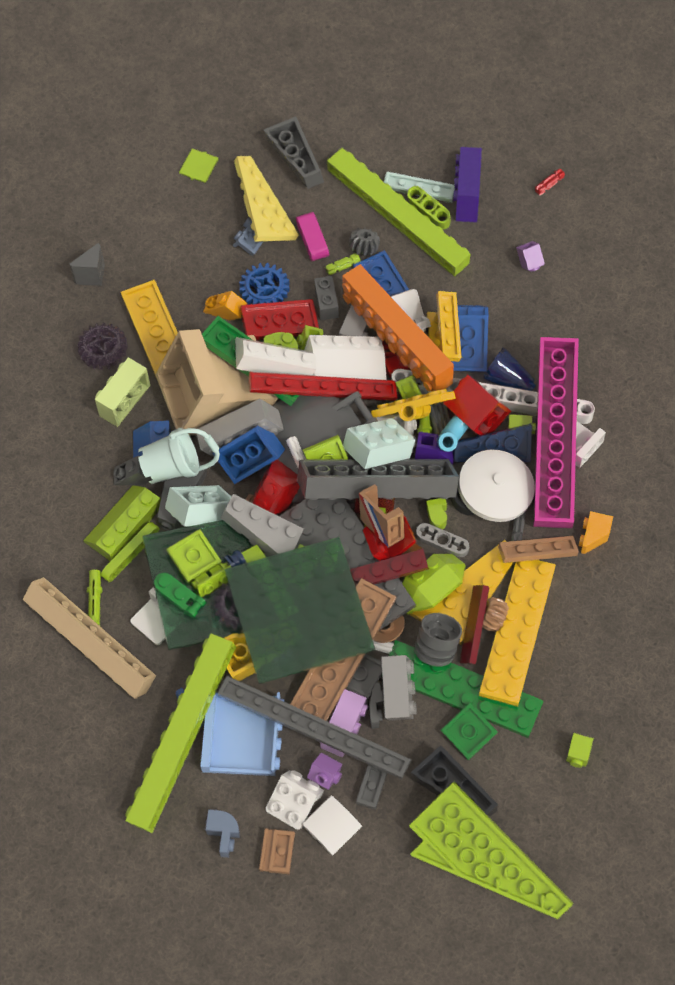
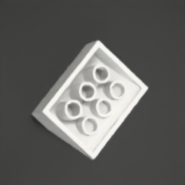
(348, 356)

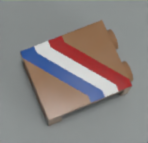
(386, 527)

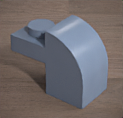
(224, 825)

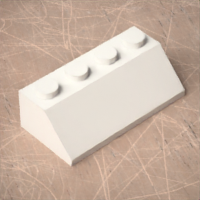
(272, 358)

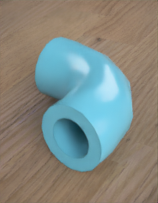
(451, 434)

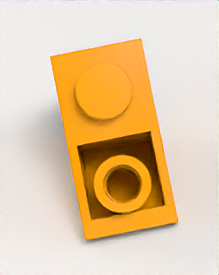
(224, 305)
(597, 531)

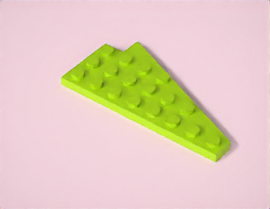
(473, 847)

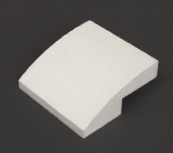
(331, 825)

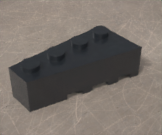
(442, 769)

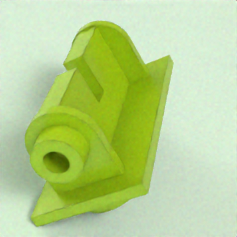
(207, 584)

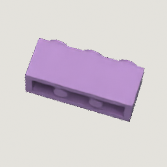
(347, 715)

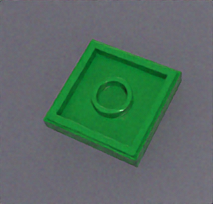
(469, 731)

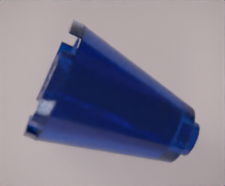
(509, 372)

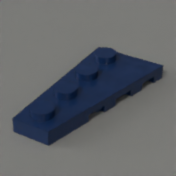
(513, 440)

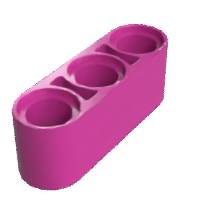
(312, 236)

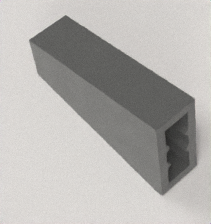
(165, 518)

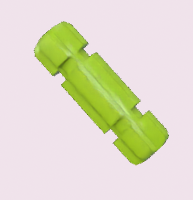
(342, 264)

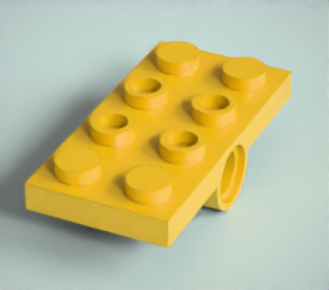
(414, 407)

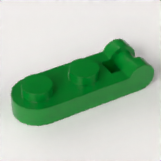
(178, 594)

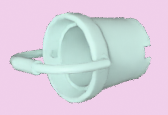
(175, 456)

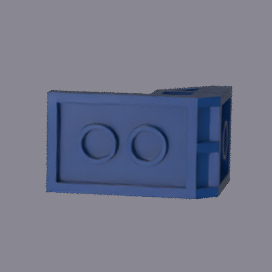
(473, 338)

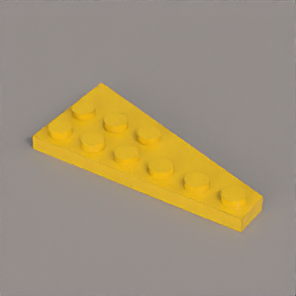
(486, 571)

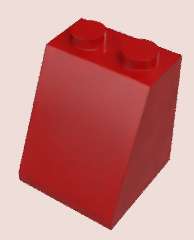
(477, 406)
(276, 488)

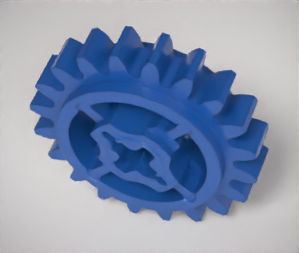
(262, 282)

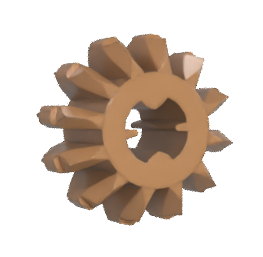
(495, 614)

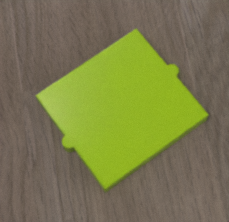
(198, 165)

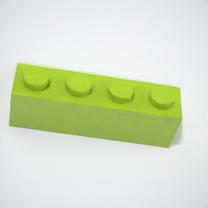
(123, 521)

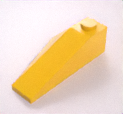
(240, 663)

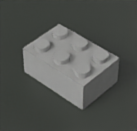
(398, 687)

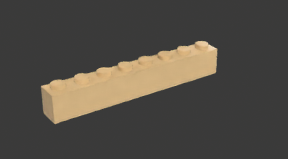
(89, 638)

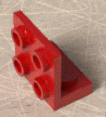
(381, 551)

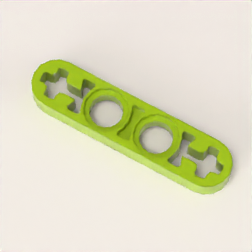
(128, 553)

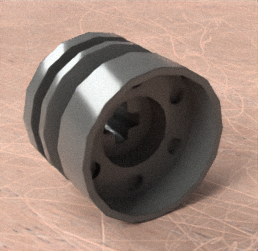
(437, 639)

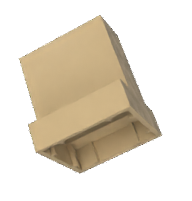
(202, 384)

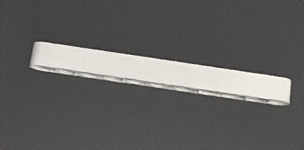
(503, 393)

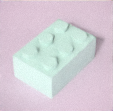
(378, 443)
(197, 504)

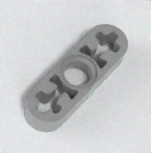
(427, 539)

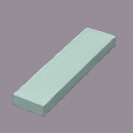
(437, 190)

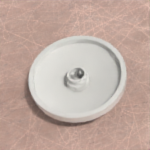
(496, 485)

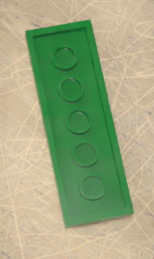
(221, 338)

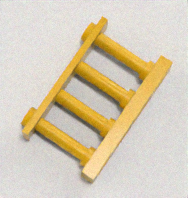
(445, 325)

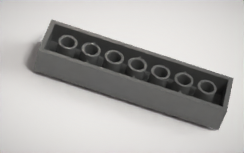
(393, 480)

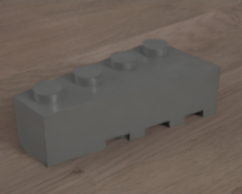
(295, 151)

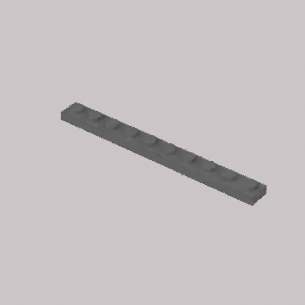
(314, 727)

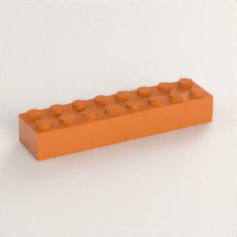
(397, 330)

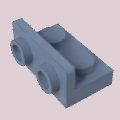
(246, 240)

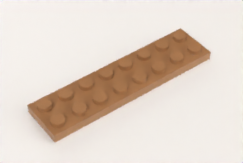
(326, 683)

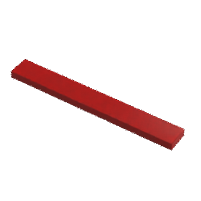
(321, 386)

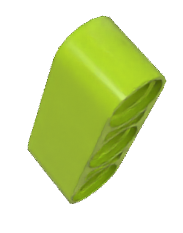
(426, 200)

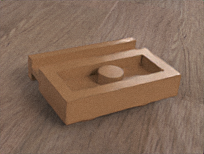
(277, 851)

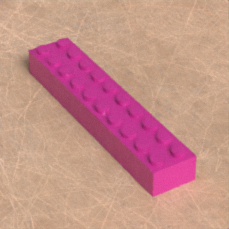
(556, 433)

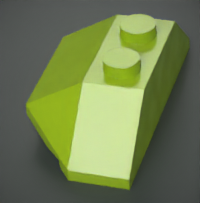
(436, 583)

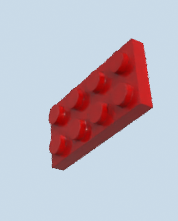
(278, 317)

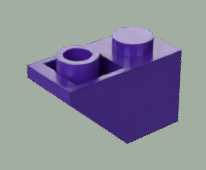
(428, 448)

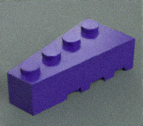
(467, 183)

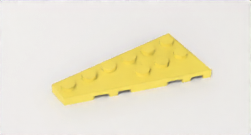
(262, 206)

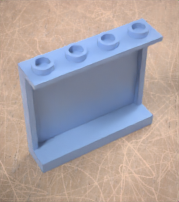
(239, 740)

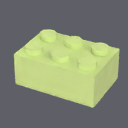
(122, 391)

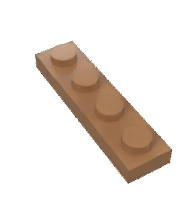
(538, 549)

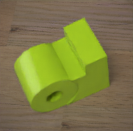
(436, 512)

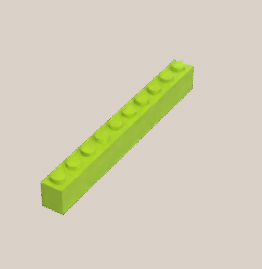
(399, 212)
(180, 733)

